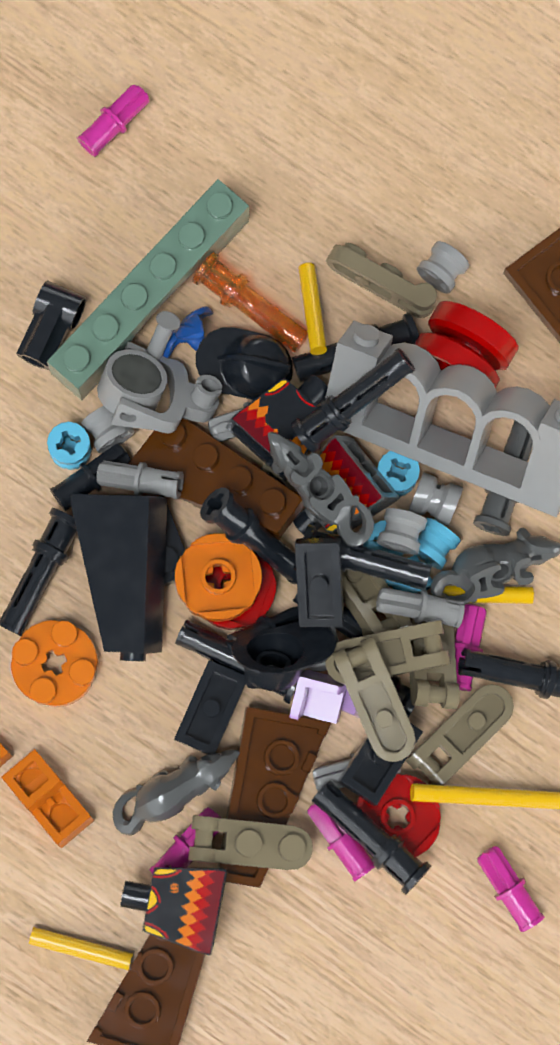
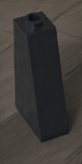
(125, 568)

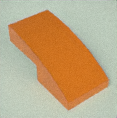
(47, 798)

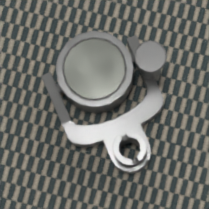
(138, 378)

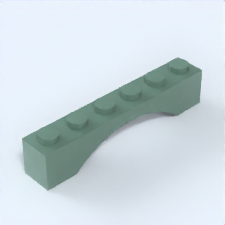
(118, 319)

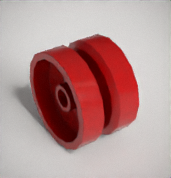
(468, 339)

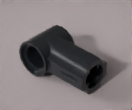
(54, 314)

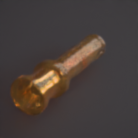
(234, 291)

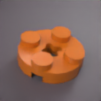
(202, 597)
(32, 652)

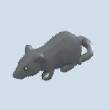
(322, 494)
(486, 567)
(168, 792)

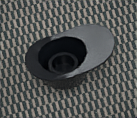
(243, 361)
(280, 654)

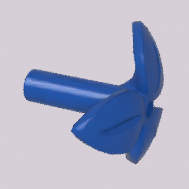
(190, 331)

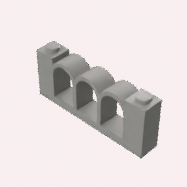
(529, 483)

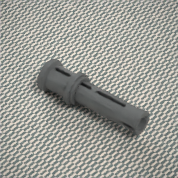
(497, 508)

